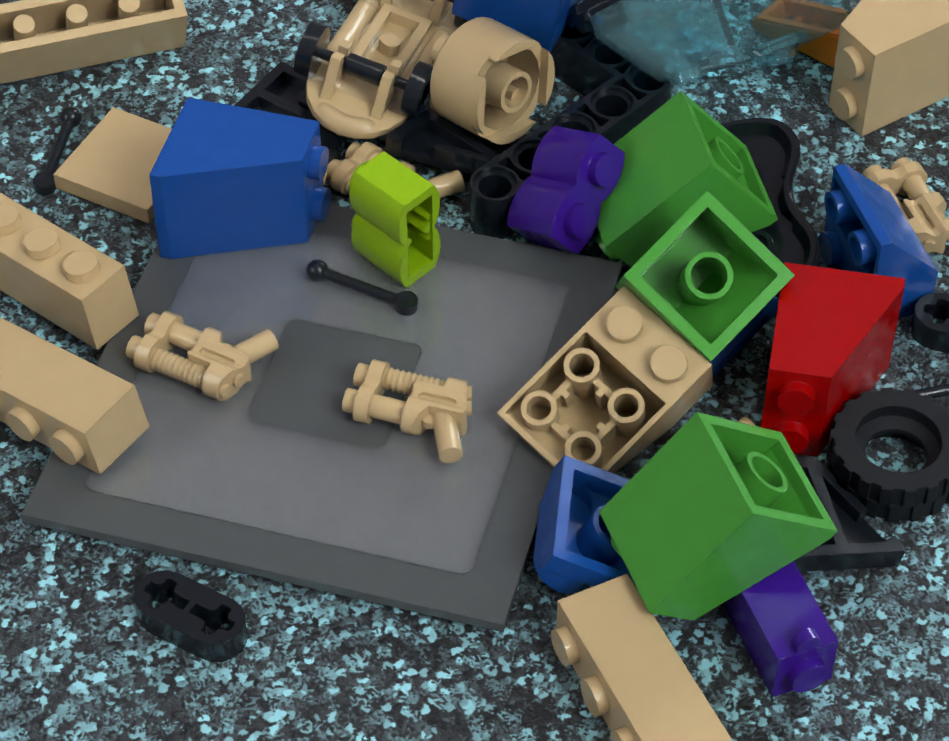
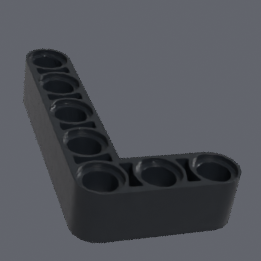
(613, 104)

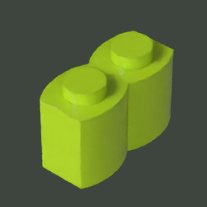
(395, 218)

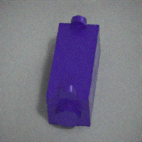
(784, 632)

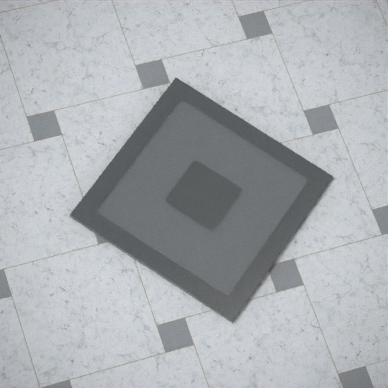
(288, 478)

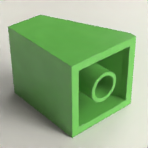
(667, 169)
(714, 516)

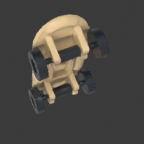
(374, 65)

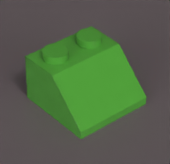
(707, 276)

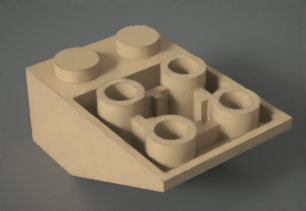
(610, 388)

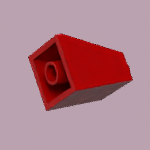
(826, 349)

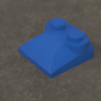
(571, 535)

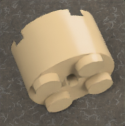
(490, 79)

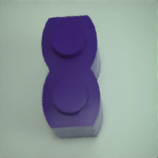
(566, 189)

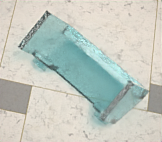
(701, 36)

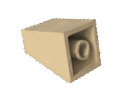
(890, 61)

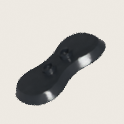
(776, 158)

